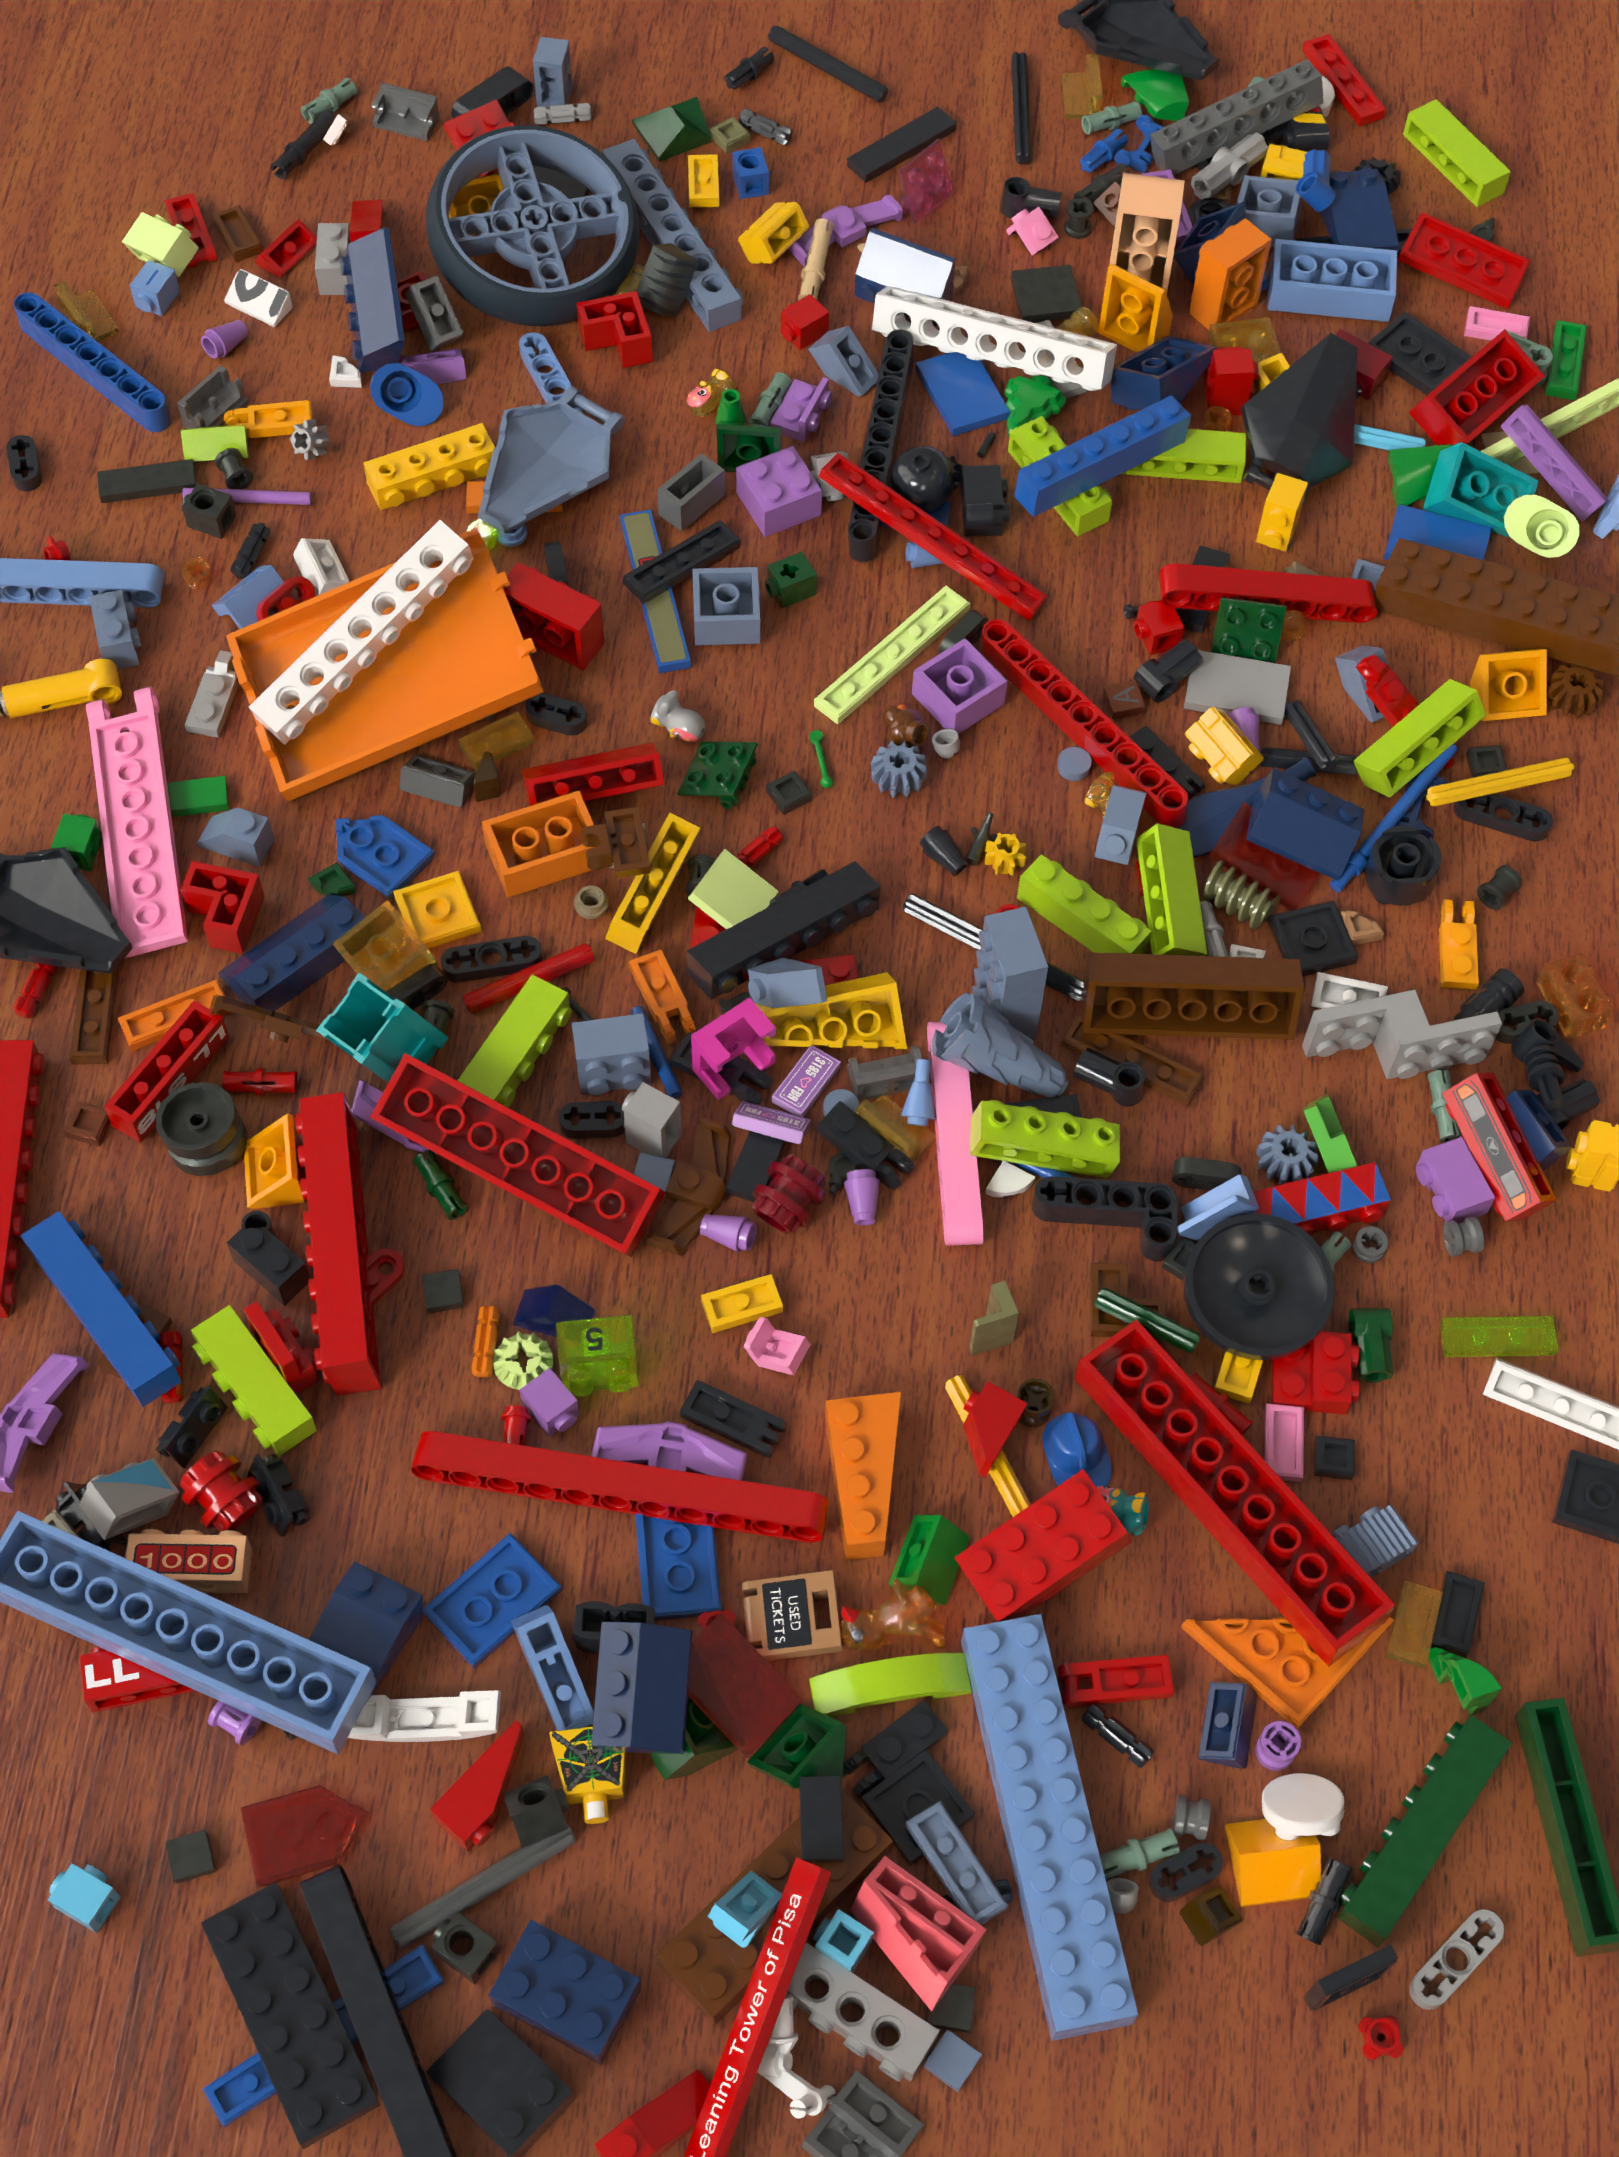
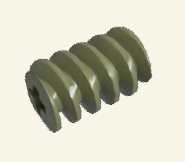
(1238, 896)

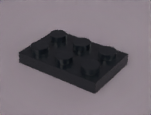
(1419, 353)

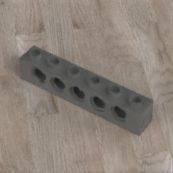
(1237, 116)

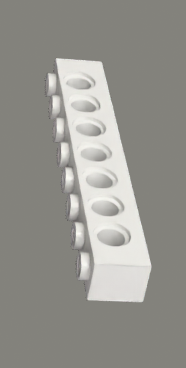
(1095, 354)
(365, 614)

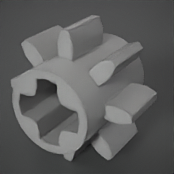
(310, 439)

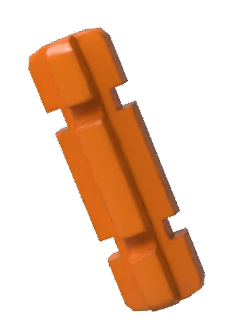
(485, 1341)

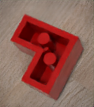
(618, 323)
(1230, 378)
(229, 901)

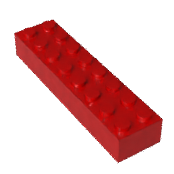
(518, 1155)
(337, 1245)

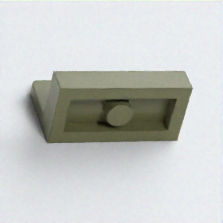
(999, 1323)

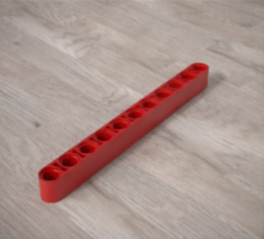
(620, 1486)

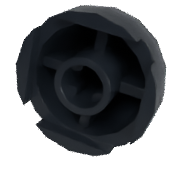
(923, 477)

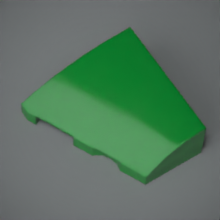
(1159, 92)
(1412, 472)
(1471, 1681)

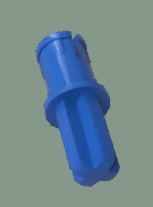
(1103, 151)

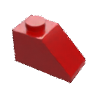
(990, 1423)

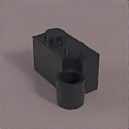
(983, 500)
(268, 1258)

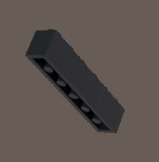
(783, 929)

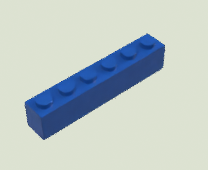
(1101, 456)
(102, 1308)

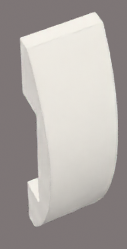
(428, 1718)

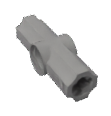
(1229, 166)

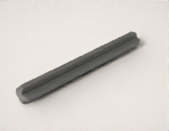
(479, 1887)

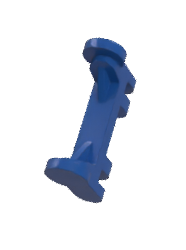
(1139, 158)

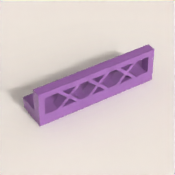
(1554, 462)

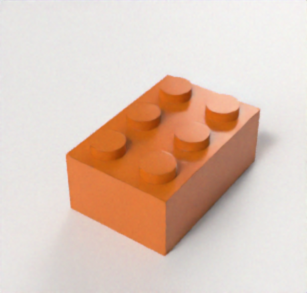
(1229, 274)
(539, 843)

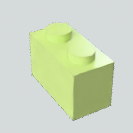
(160, 242)

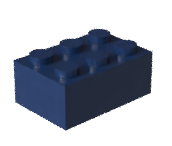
(565, 1991)

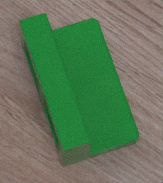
(929, 1556)

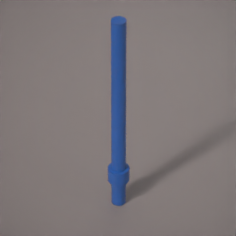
(1357, 860)

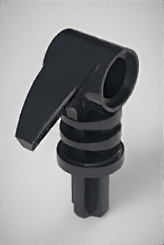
(1540, 1051)

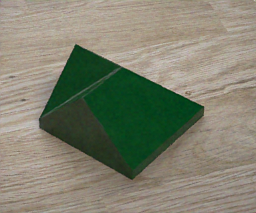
(674, 129)
(745, 442)
(802, 1747)

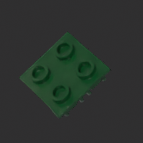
(1248, 629)
(720, 771)

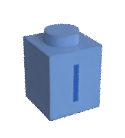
(155, 288)

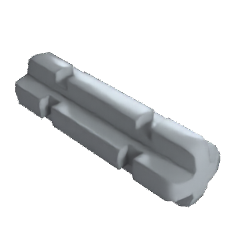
(562, 113)

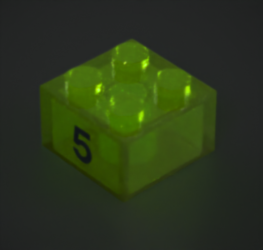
(597, 1354)

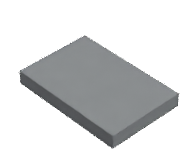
(1238, 683)

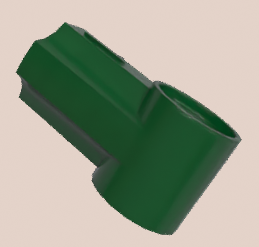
(1372, 1333)

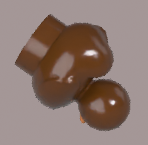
(905, 726)

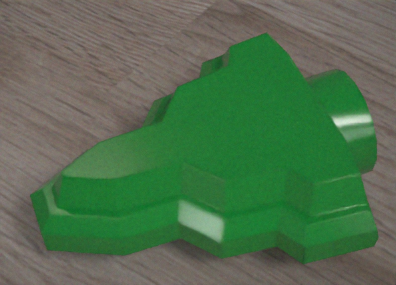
(1031, 399)

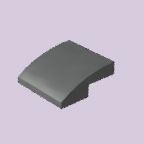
(862, 2124)

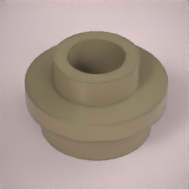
(587, 895)

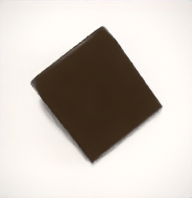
(486, 780)
(1210, 1915)

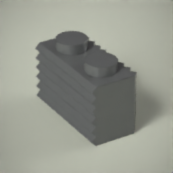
(433, 313)

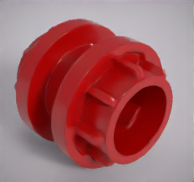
(221, 1491)

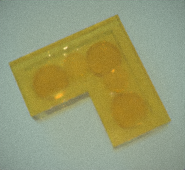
(1250, 333)

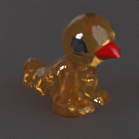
(900, 1615)

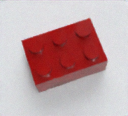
(555, 616)

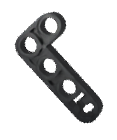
(1105, 1210)

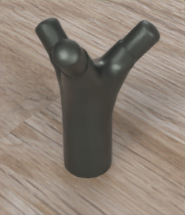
(979, 840)

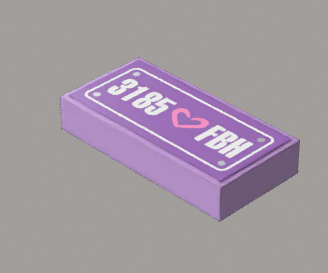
(806, 1081)
(771, 1122)

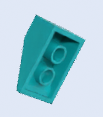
(1475, 487)

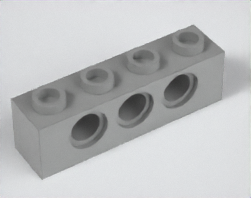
(879, 2011)

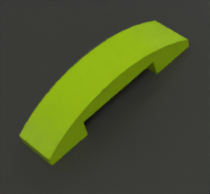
(890, 1681)

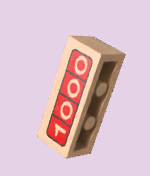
(195, 1559)

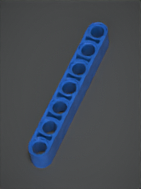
(92, 362)

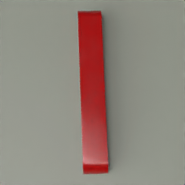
(1313, 595)

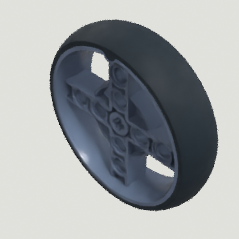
(531, 224)

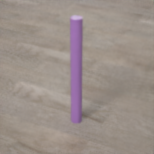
(264, 496)

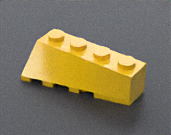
(855, 1014)

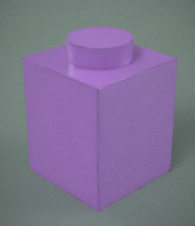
(550, 1402)

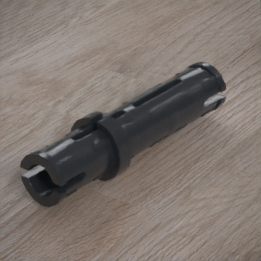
(297, 151)

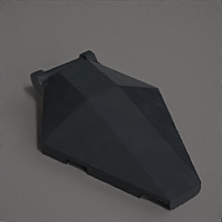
(1142, 34)
(1305, 417)
(56, 915)

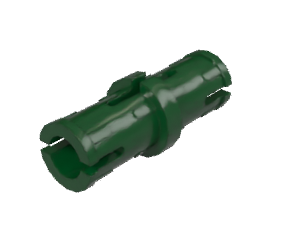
(440, 1185)

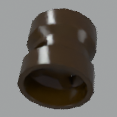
(1038, 1396)

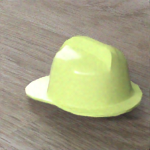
(1541, 526)

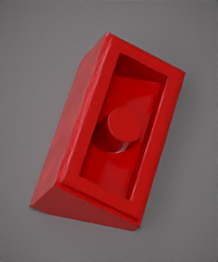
(287, 249)

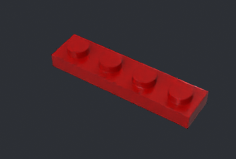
(1345, 79)

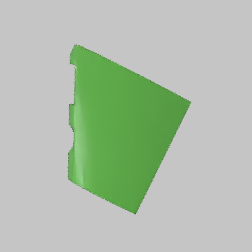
(1329, 1135)

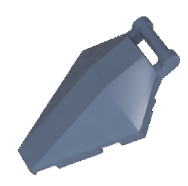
(546, 458)

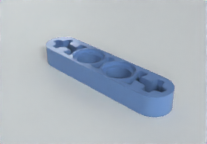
(546, 357)

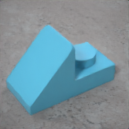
(745, 1909)

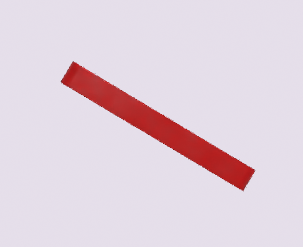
(1047, 686)

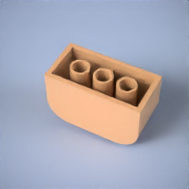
(1147, 226)

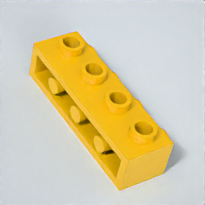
(429, 466)

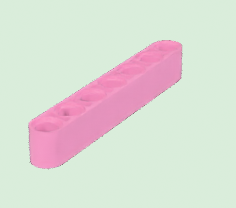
(955, 1165)

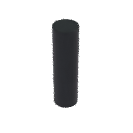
(986, 444)

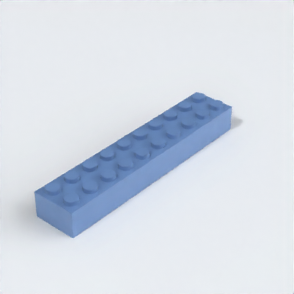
(182, 1633)
(1048, 1829)

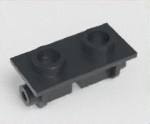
(199, 1418)
(279, 1506)
(69, 1507)

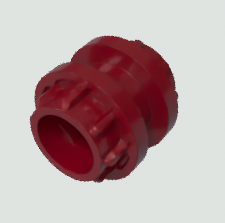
(789, 1194)

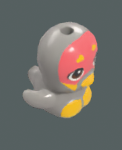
(679, 721)

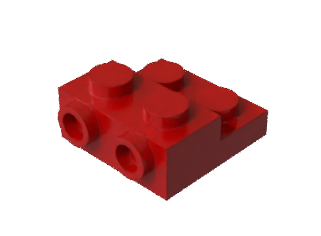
(475, 123)
(279, 1343)
(1318, 1375)

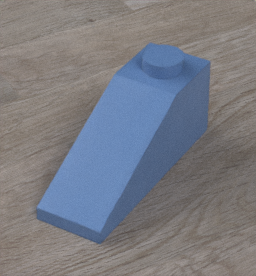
(553, 1669)

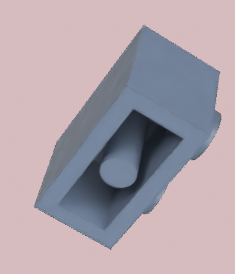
(114, 628)

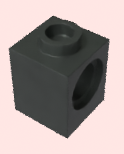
(208, 510)
(537, 1810)
(477, 1960)

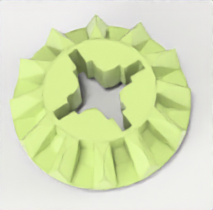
(510, 1372)

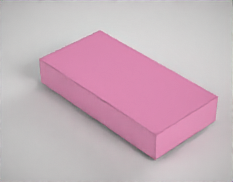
(1489, 323)
(1284, 1440)

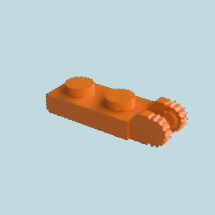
(661, 993)

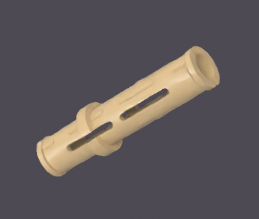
(814, 272)

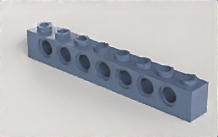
(665, 222)

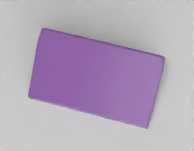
(438, 366)

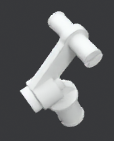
(777, 2067)

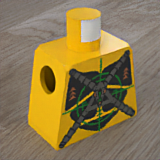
(588, 1772)

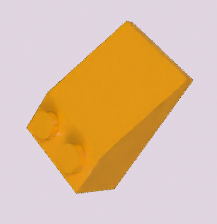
(1133, 310)

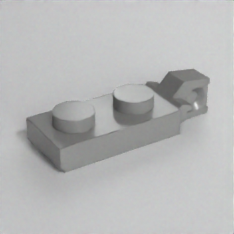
(213, 698)

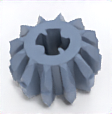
(898, 769)
(1280, 1143)

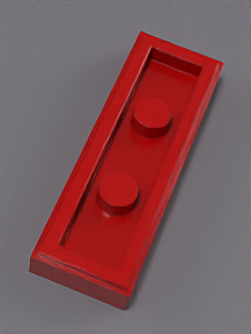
(365, 218)

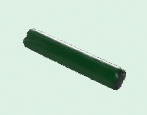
(1152, 1321)

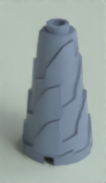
(986, 1043)

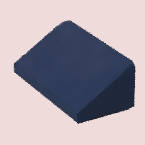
(1228, 1724)

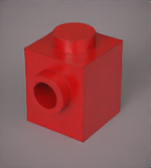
(804, 322)
(1158, 627)

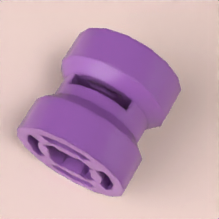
(1276, 1754)

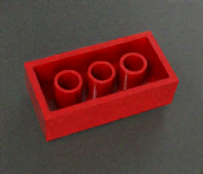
(1477, 392)
(1043, 1548)

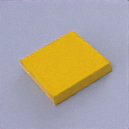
(438, 909)

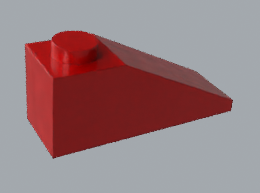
(477, 1796)
(659, 2123)

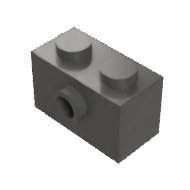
(691, 492)

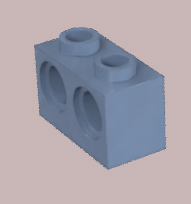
(552, 72)

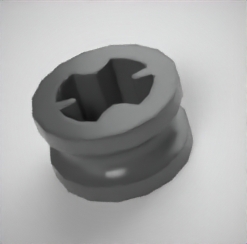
(1372, 1254)

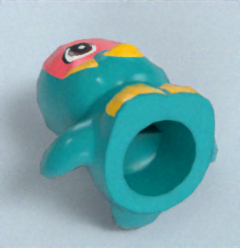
(1130, 1510)

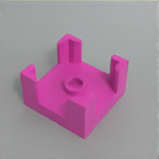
(727, 1038)

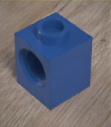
(750, 173)

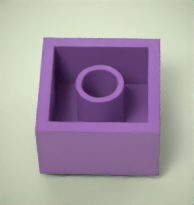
(778, 491)
(959, 687)

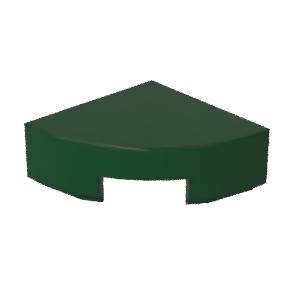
(332, 881)

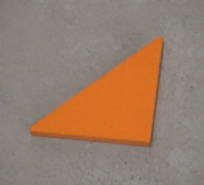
(1277, 1661)

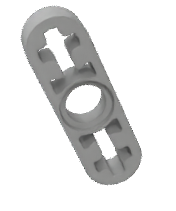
(1484, 1946)

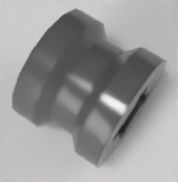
(1463, 1236)
(1191, 1817)

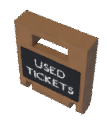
(784, 1615)

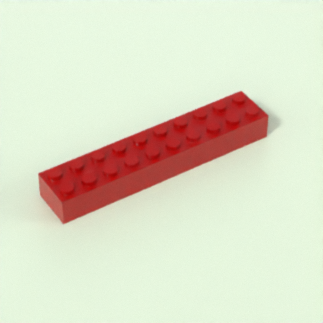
(1234, 1493)

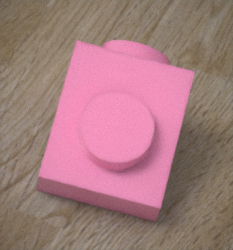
(1033, 229)
(775, 1348)

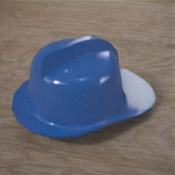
(406, 394)
(1076, 1444)

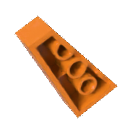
(862, 1461)

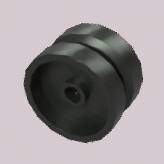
(201, 1129)

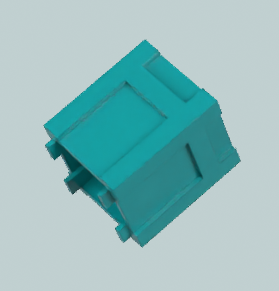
(379, 1029)

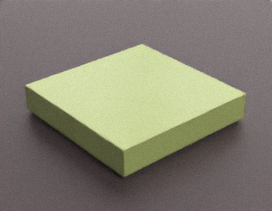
(731, 891)

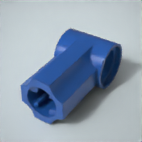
(1314, 183)

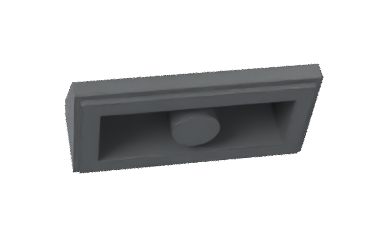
(436, 780)

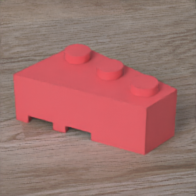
(916, 1929)

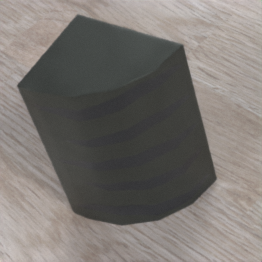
(666, 279)

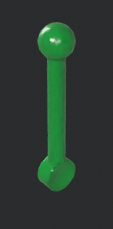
(816, 738)

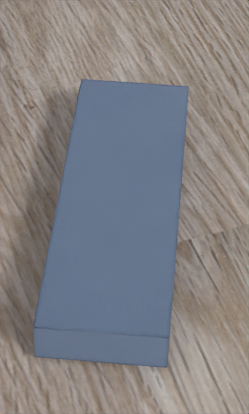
(956, 1864)

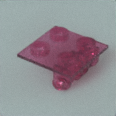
(925, 182)

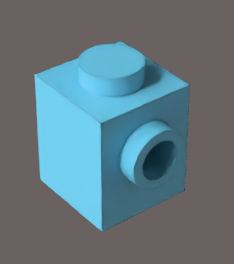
(83, 1896)
(843, 1940)

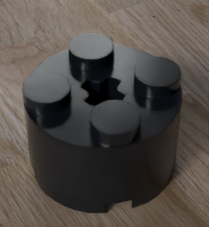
(1402, 866)

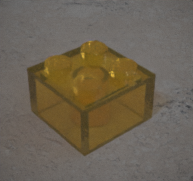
(384, 948)

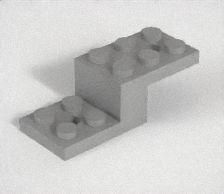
(1401, 1034)

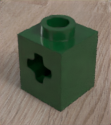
(791, 580)

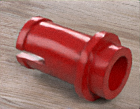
(515, 1424)

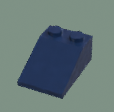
(1360, 211)
(1158, 372)
(369, 1619)

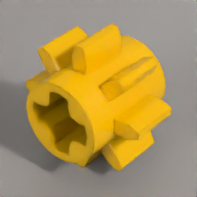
(1005, 854)

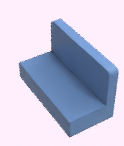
(244, 598)
(1221, 1203)

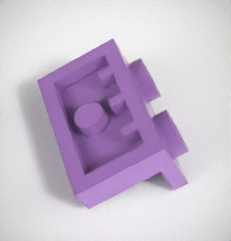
(802, 409)

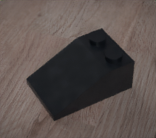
(501, 2085)

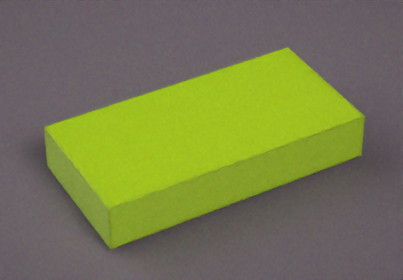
(207, 442)

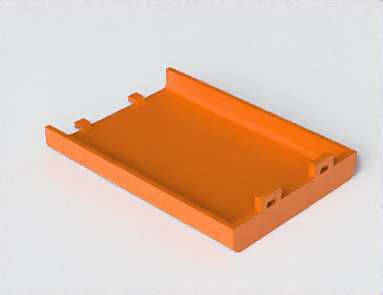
(437, 676)

